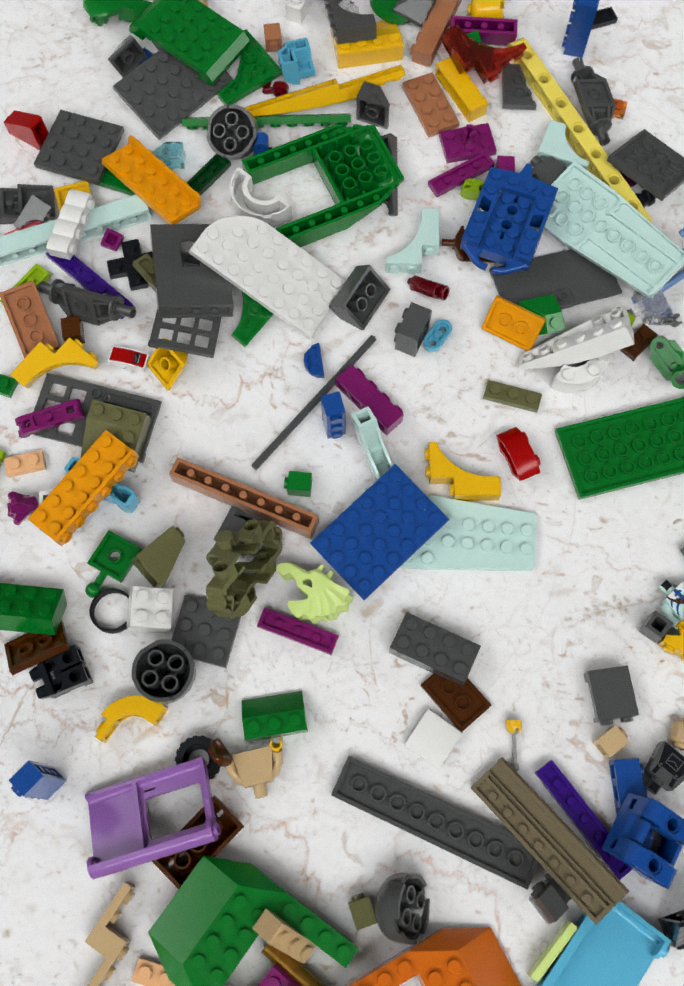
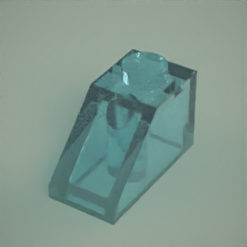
(171, 154)

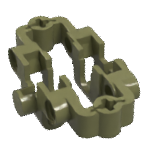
(230, 590)

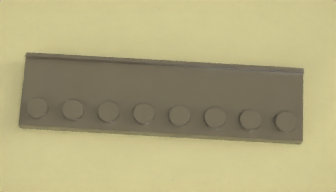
(550, 841)

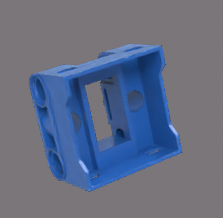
(632, 828)

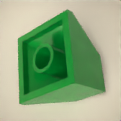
(548, 308)

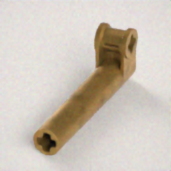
(291, 967)

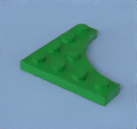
(253, 72)
(251, 321)

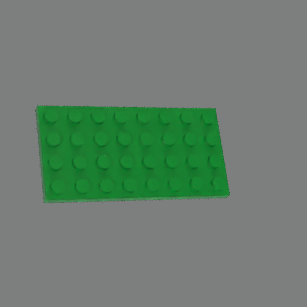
(624, 448)

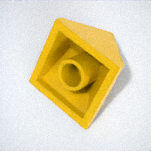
(167, 365)

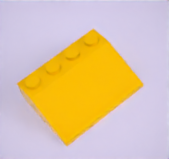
(385, 48)

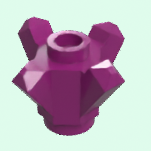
(20, 506)

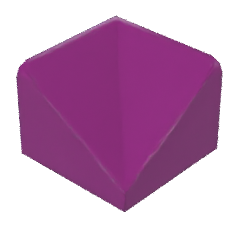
(112, 240)

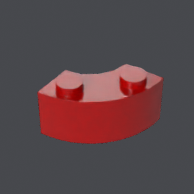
(518, 453)

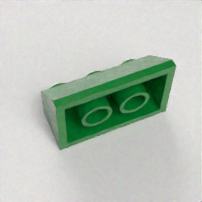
(273, 716)

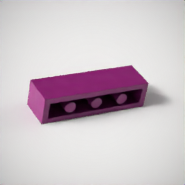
(491, 30)
(365, 393)

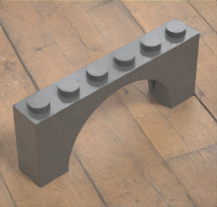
(349, 26)

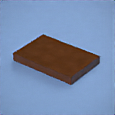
(34, 648)
(458, 703)

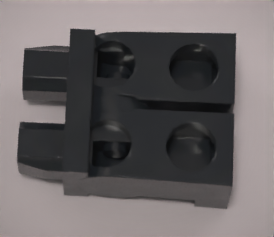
(61, 673)

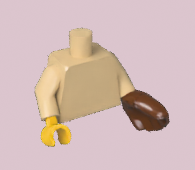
(252, 767)

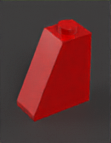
(27, 128)

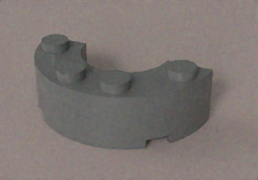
(549, 899)

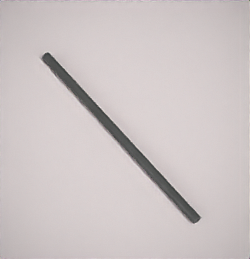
(310, 406)

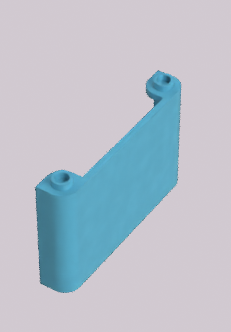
(607, 953)

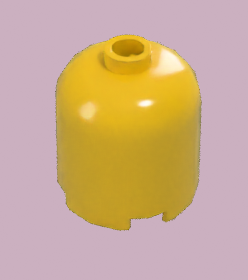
(486, 8)

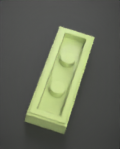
(552, 951)

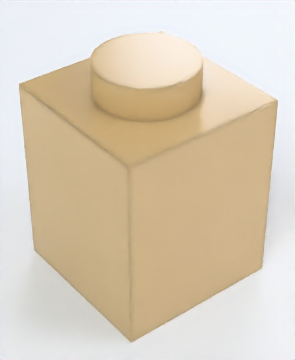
(611, 741)

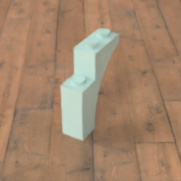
(425, 243)
(371, 441)

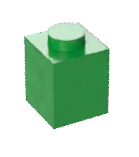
(298, 483)

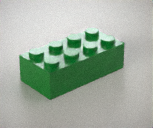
(31, 608)

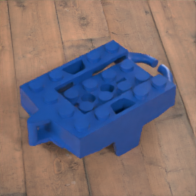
(530, 207)

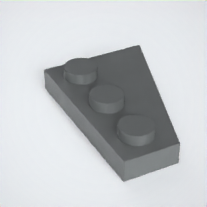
(515, 90)

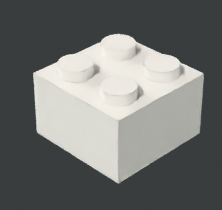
(149, 609)

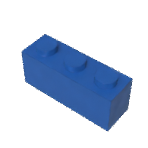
(333, 415)

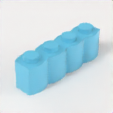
(120, 495)

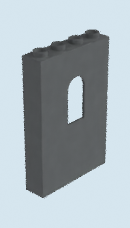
(186, 289)

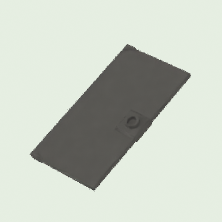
(564, 274)

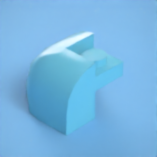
(296, 61)

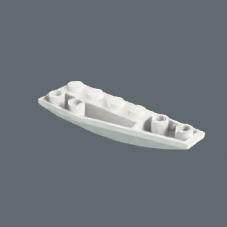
(584, 342)

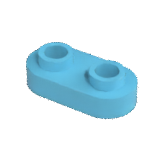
(437, 337)

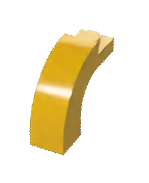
(125, 708)

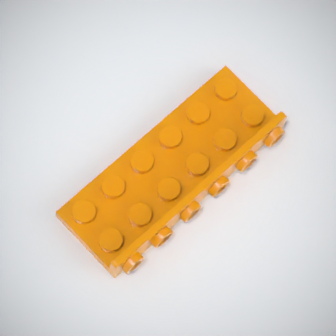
(153, 181)
(84, 488)

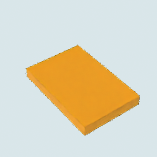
(513, 323)

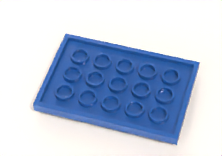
(379, 532)

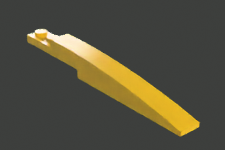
(323, 93)

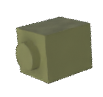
(362, 911)

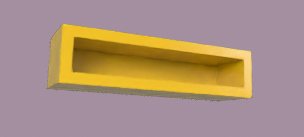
(461, 90)

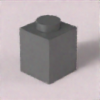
(655, 626)

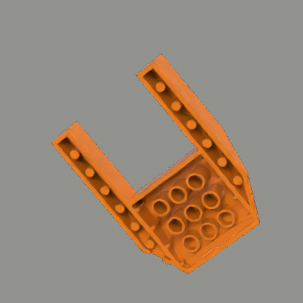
(446, 959)

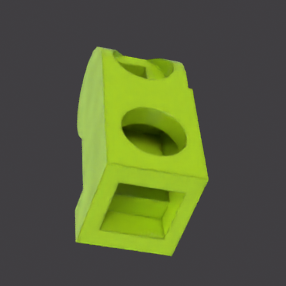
(471, 189)

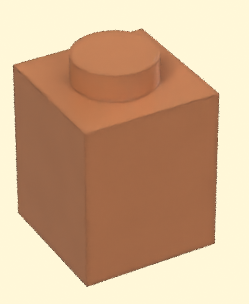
(272, 37)

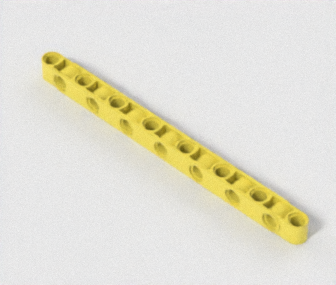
(576, 130)

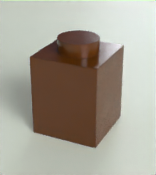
(73, 328)

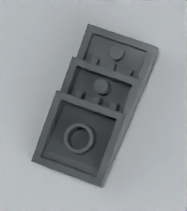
(14, 200)

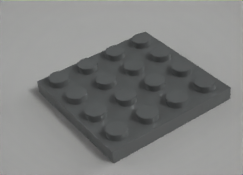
(77, 146)
(650, 164)

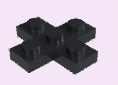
(123, 266)

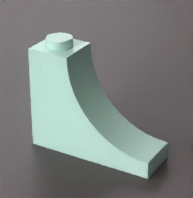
(556, 145)

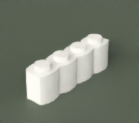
(70, 224)

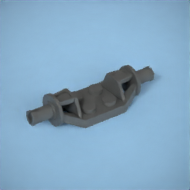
(594, 99)
(86, 304)

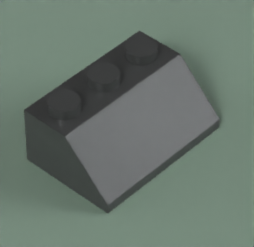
(360, 296)

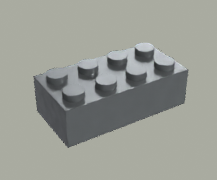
(434, 649)

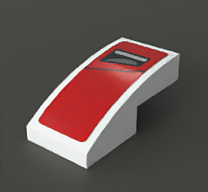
(127, 357)

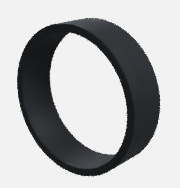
(92, 609)

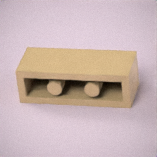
(283, 936)

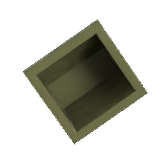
(159, 557)

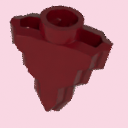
(428, 287)

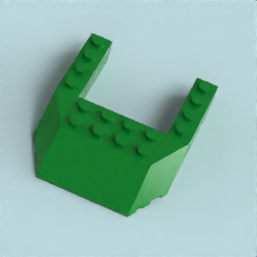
(350, 163)
(212, 921)

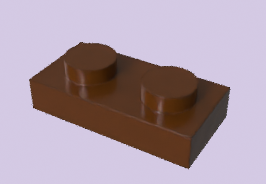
(642, 340)

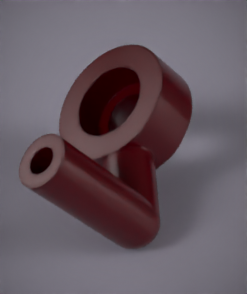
(279, 88)

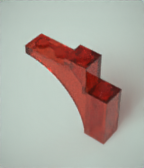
(470, 54)

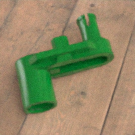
(668, 359)

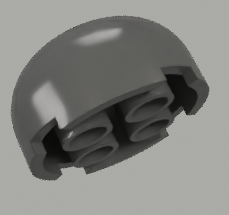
(228, 125)
(152, 665)
(393, 906)

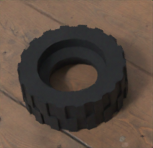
(192, 744)

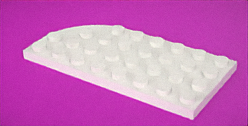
(269, 270)

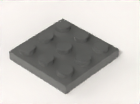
(205, 634)

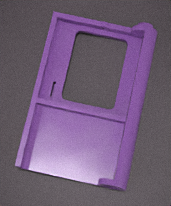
(122, 824)

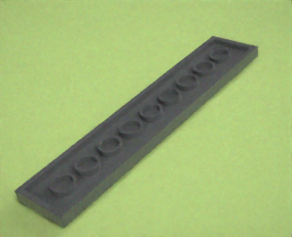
(435, 821)

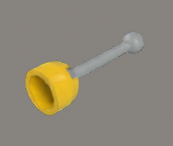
(514, 728)

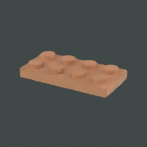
(430, 104)
(28, 317)

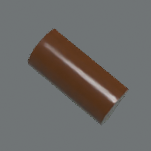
(180, 865)

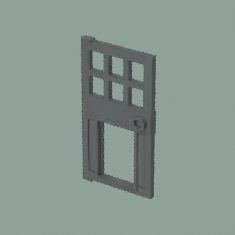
(157, 343)
(98, 393)

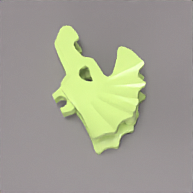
(324, 599)

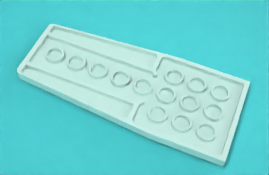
(611, 232)
(478, 539)

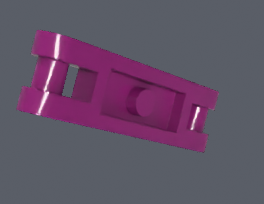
(49, 417)

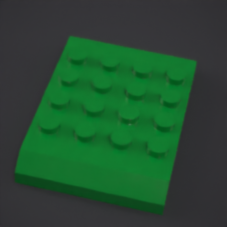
(192, 35)

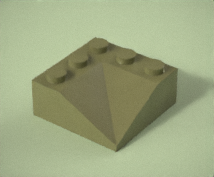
(123, 423)

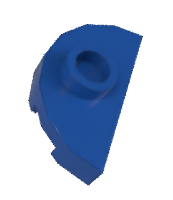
(313, 361)

